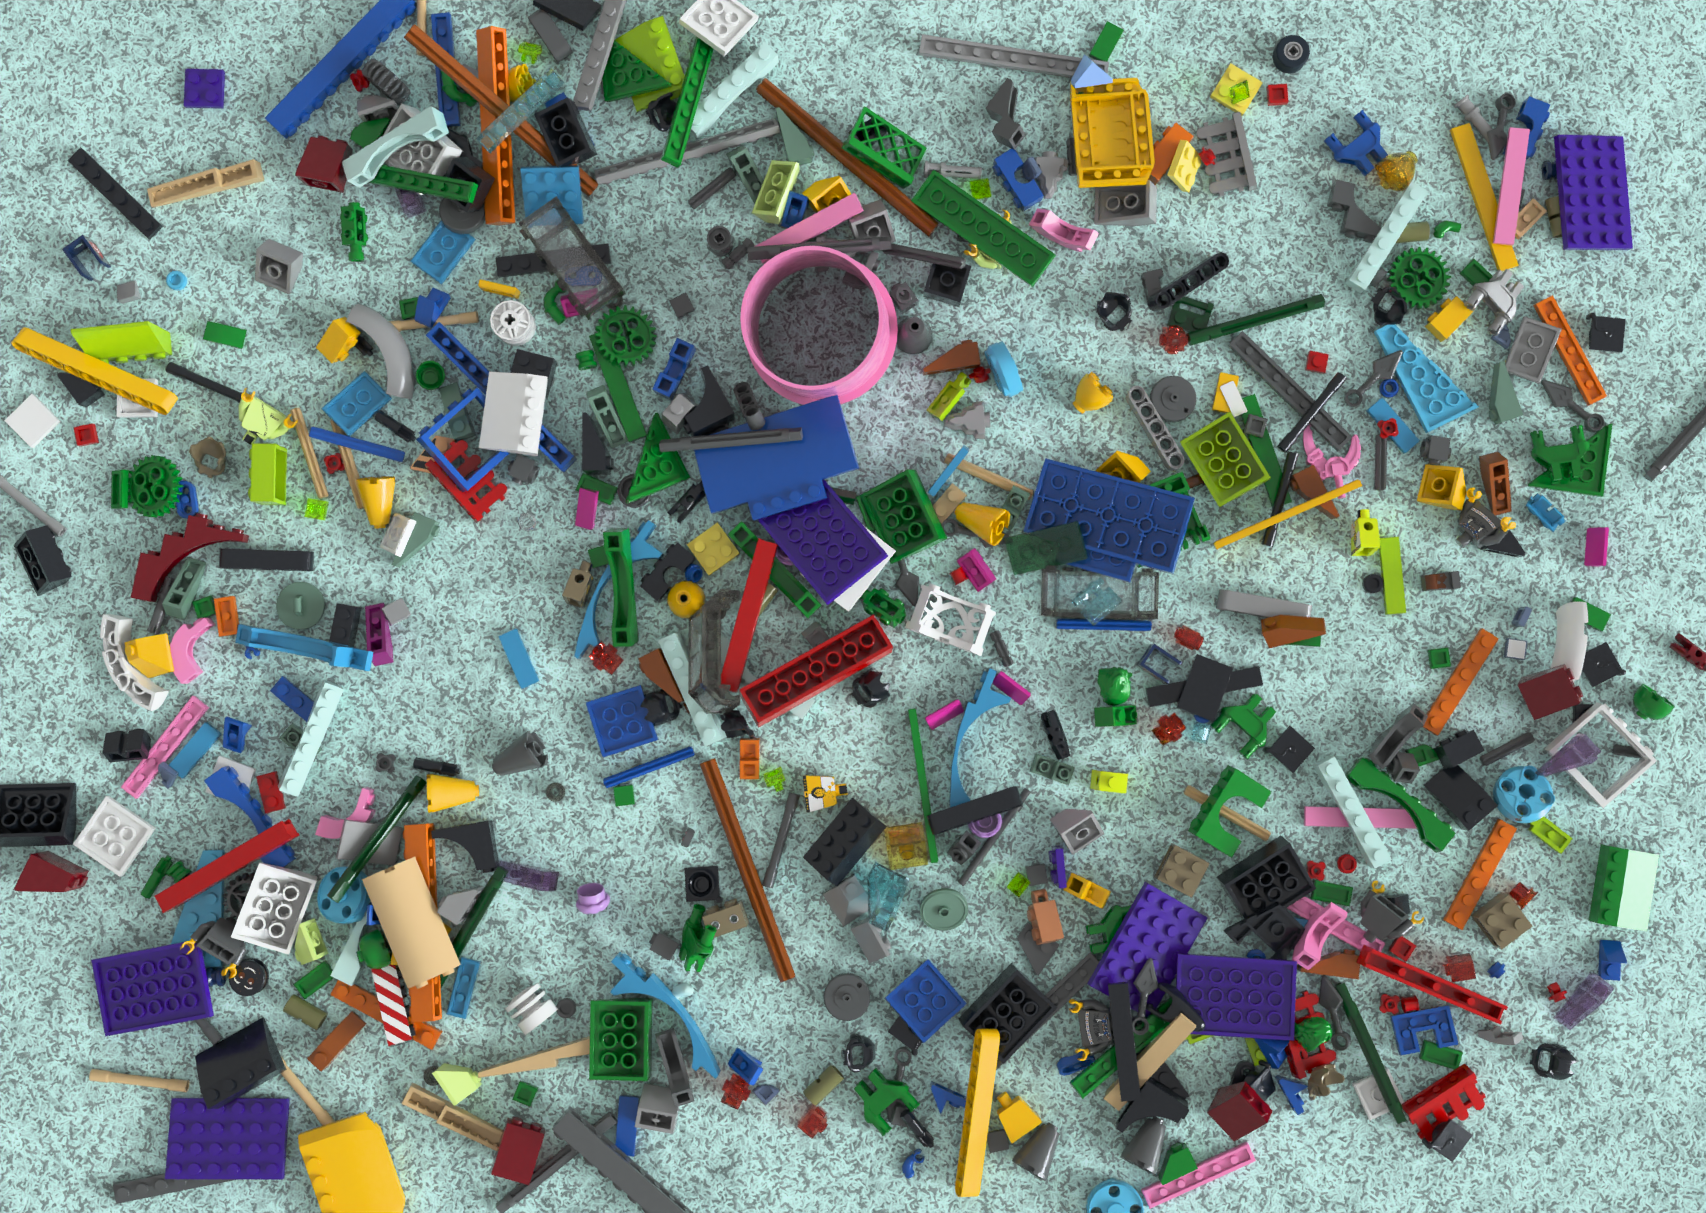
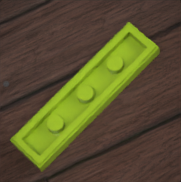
(1392, 576)

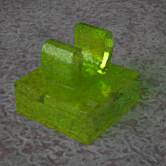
(530, 49)
(316, 509)
(775, 778)

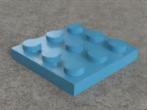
(545, 182)

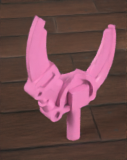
(1334, 466)

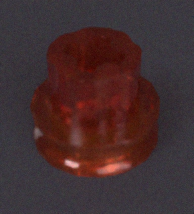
(1522, 894)

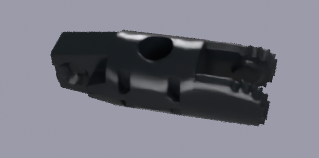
(696, 493)
(1055, 734)

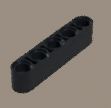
(1195, 277)
(266, 559)
(974, 810)

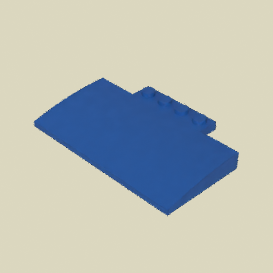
(781, 473)
(1118, 518)

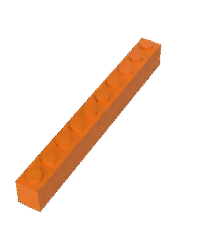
(494, 74)
(419, 844)

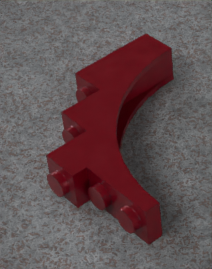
(156, 565)

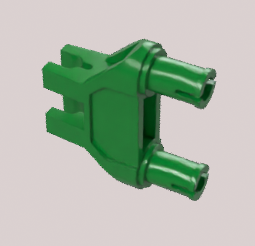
(1560, 456)
(1248, 721)
(1108, 927)
(696, 940)
(878, 1100)

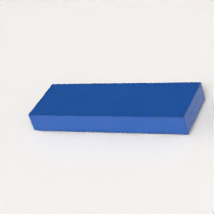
(626, 1121)

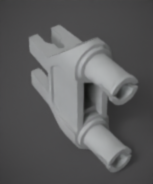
(1497, 297)

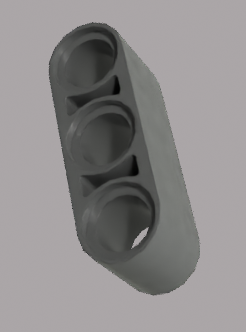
(550, 35)
(749, 406)

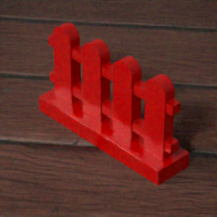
(482, 505)
(1306, 1063)
(1443, 1091)

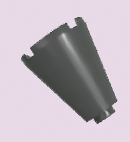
(914, 335)
(521, 755)
(1146, 1146)
(1038, 1151)

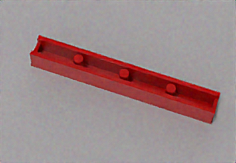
(748, 614)
(226, 865)
(1431, 984)

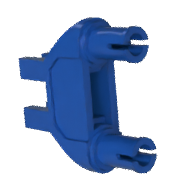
(1365, 144)

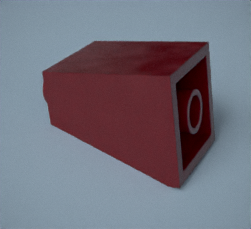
(322, 164)
(1550, 691)
(50, 874)
(1239, 1110)
(518, 1150)

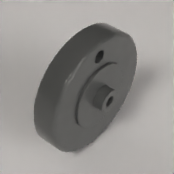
(458, 220)
(1173, 398)
(847, 996)

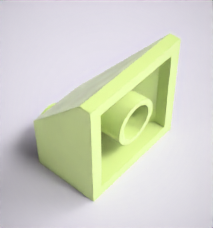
(309, 942)
(457, 1081)

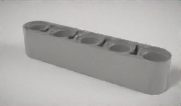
(1155, 438)
(1260, 605)

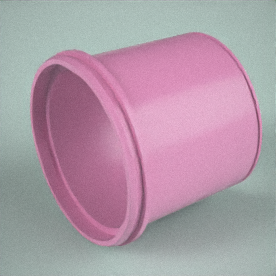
(872, 367)

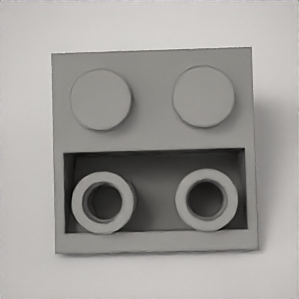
(871, 941)
(657, 1109)

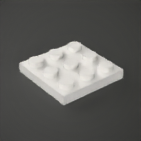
(719, 22)
(114, 836)

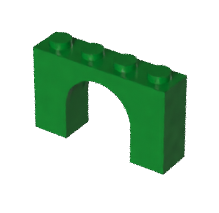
(1207, 823)

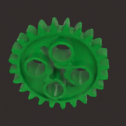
(1426, 263)
(608, 339)
(154, 486)

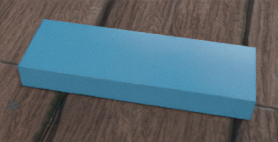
(1406, 438)
(948, 470)
(519, 658)
(195, 749)
(463, 987)

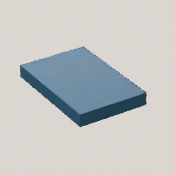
(442, 252)
(356, 403)

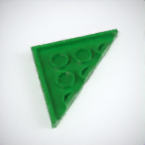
(628, 76)
(1592, 466)
(655, 468)

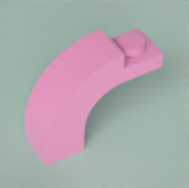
(1061, 232)
(182, 649)
(332, 827)
(1320, 925)

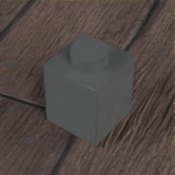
(664, 944)

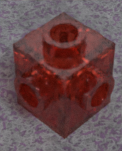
(1171, 333)
(605, 657)
(1168, 729)
(735, 1091)

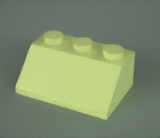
(775, 191)

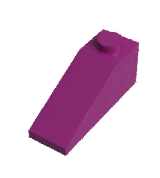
(378, 635)

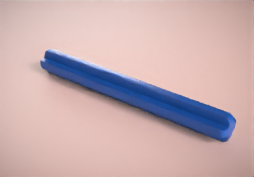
(356, 444)
(1084, 624)
(648, 767)

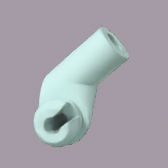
(682, 990)

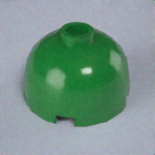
(1651, 704)
(373, 951)

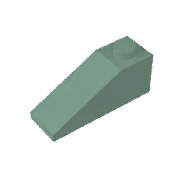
(794, 141)
(746, 171)
(1503, 399)
(607, 416)
(459, 424)
(421, 535)
(184, 589)

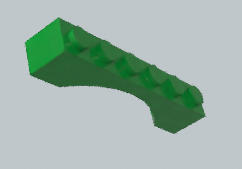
(618, 553)
(779, 574)
(1431, 830)

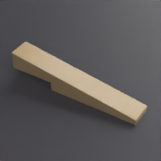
(206, 183)
(1154, 1055)
(540, 1060)
(452, 1116)

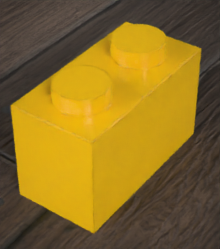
(1448, 318)
(338, 340)

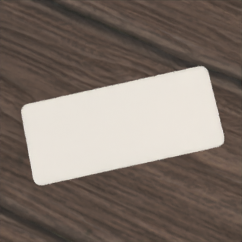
(1233, 399)

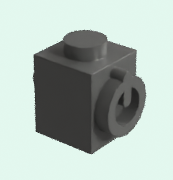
(903, 297)
(1435, 449)
(523, 470)
(1403, 768)
(963, 848)

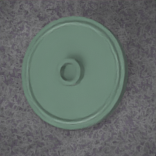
(300, 605)
(943, 909)

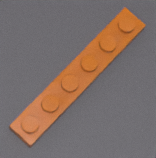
(1571, 352)
(1459, 681)
(1480, 874)
(368, 1004)

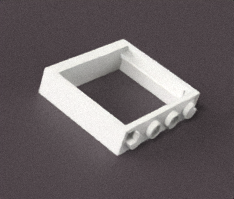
(1631, 738)

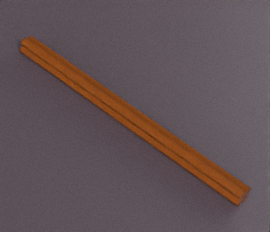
(486, 97)
(833, 146)
(747, 870)

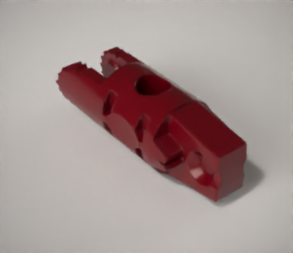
(1690, 652)

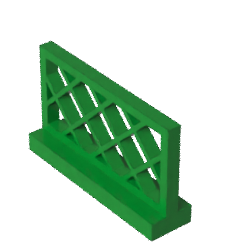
(880, 162)

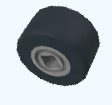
(1285, 59)

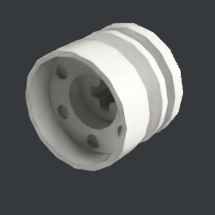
(520, 330)
(531, 1008)

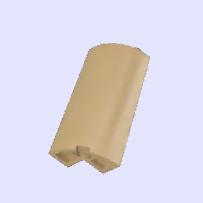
(411, 923)

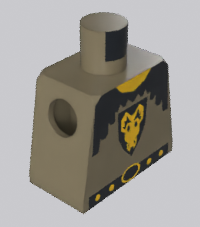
(577, 593)

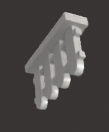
(1232, 164)

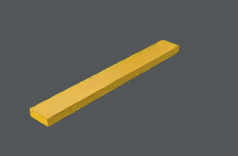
(1481, 192)
(1287, 514)

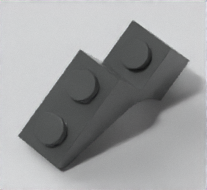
(1002, 109)
(1355, 221)
(1393, 738)
(675, 1067)

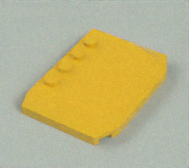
(1112, 134)
(351, 1167)

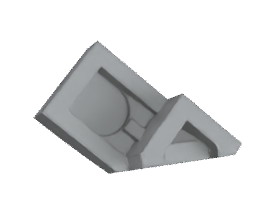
(1495, 1036)

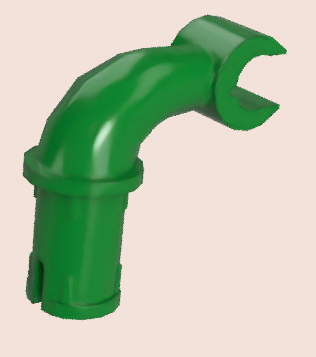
(451, 91)
(550, 304)

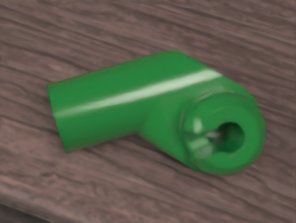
(1446, 226)

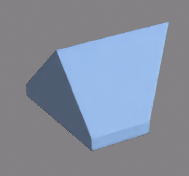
(1089, 74)

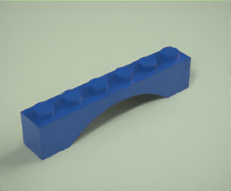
(227, 786)

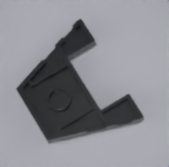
(1273, 926)

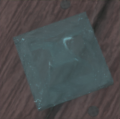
(1200, 732)

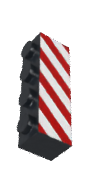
(393, 1006)

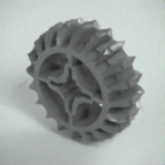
(386, 81)
(234, 892)

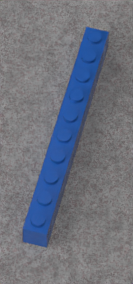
(339, 64)
(479, 376)

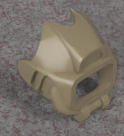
(212, 448)
(1320, 1078)

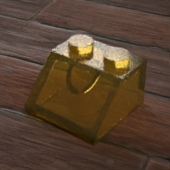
(906, 846)

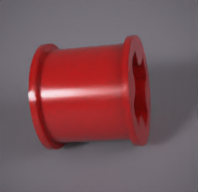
(958, 575)
(1409, 1003)

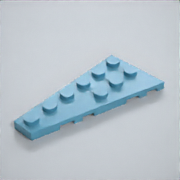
(1424, 383)
(202, 909)

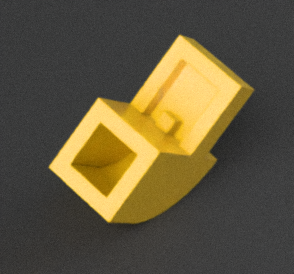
(1087, 890)

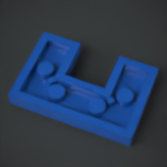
(1435, 1018)

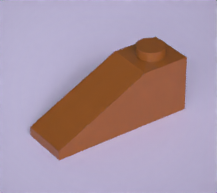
(958, 358)
(1496, 482)
(1309, 486)
(1289, 629)
(657, 669)
(1336, 964)
(336, 1041)

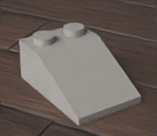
(1126, 205)

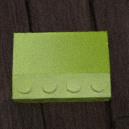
(655, 48)
(124, 341)
(1225, 459)

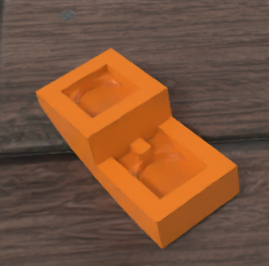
(749, 758)

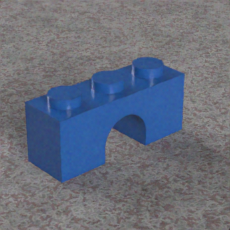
(1533, 115)
(1024, 194)
(678, 363)

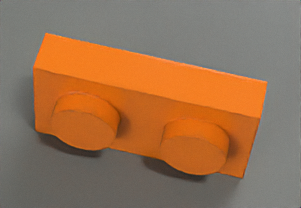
(226, 616)

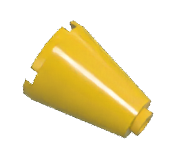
(377, 498)
(984, 521)
(449, 792)

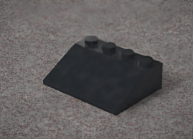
(37, 814)
(1266, 878)
(1011, 1007)
(238, 1064)

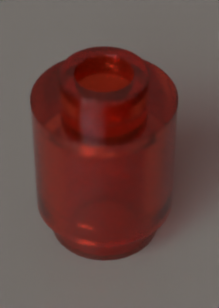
(1188, 638)

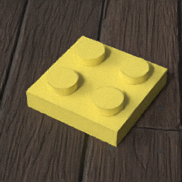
(1231, 77)
(1184, 166)
(713, 549)

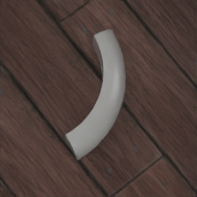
(392, 346)

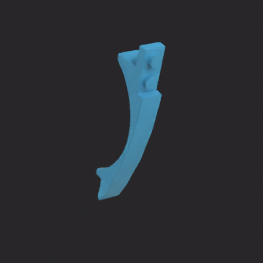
(639, 551)
(327, 651)
(984, 701)
(637, 982)

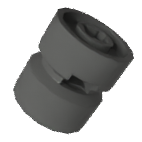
(720, 241)

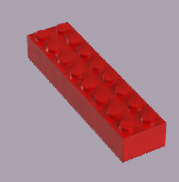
(815, 671)

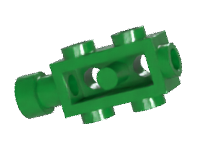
(352, 229)
(887, 607)

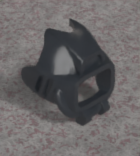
(665, 110)
(1108, 304)
(1395, 313)
(872, 687)
(658, 709)
(735, 725)
(868, 1052)
(1559, 1062)

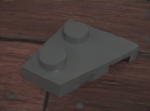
(1037, 954)

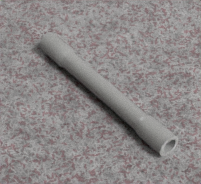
(54, 525)

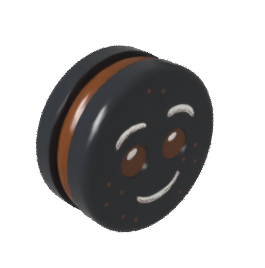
(250, 977)

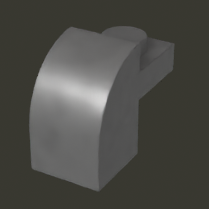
(853, 281)

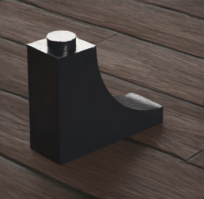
(712, 410)
(477, 840)
(1155, 1102)

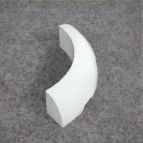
(1570, 637)
(143, 691)

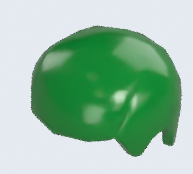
(430, 375)

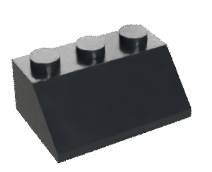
(565, 133)
(42, 559)

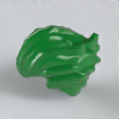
(1114, 685)
(1312, 1032)

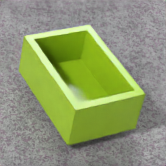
(268, 474)

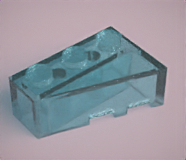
(884, 895)

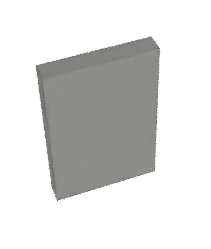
(1531, 349)
(357, 833)

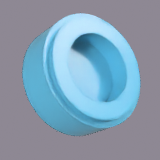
(176, 280)

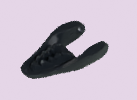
(1178, 1005)

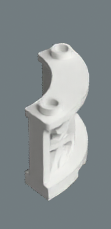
(925, 626)

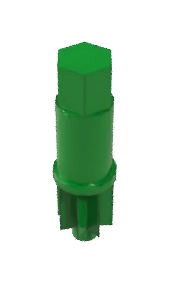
(156, 877)

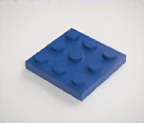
(621, 721)
(925, 1001)

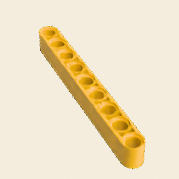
(94, 371)
(977, 1112)

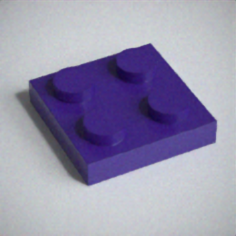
(204, 88)
(1058, 874)

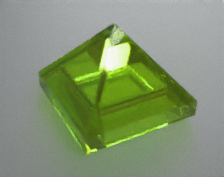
(1239, 92)
(980, 188)
(1018, 884)

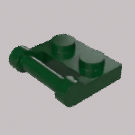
(1189, 320)

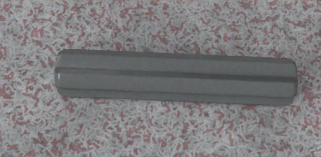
(712, 188)
(1380, 463)
(1507, 749)

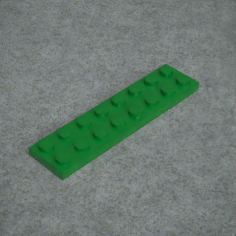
(983, 228)

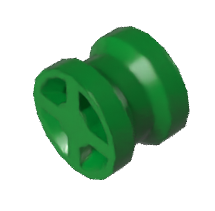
(586, 360)
(178, 871)

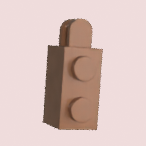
(1044, 918)

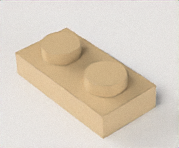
(1528, 217)
(948, 502)

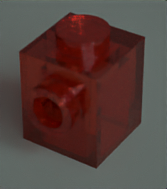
(1460, 967)
(813, 1121)

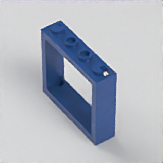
(434, 452)

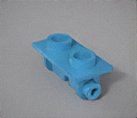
(1538, 506)

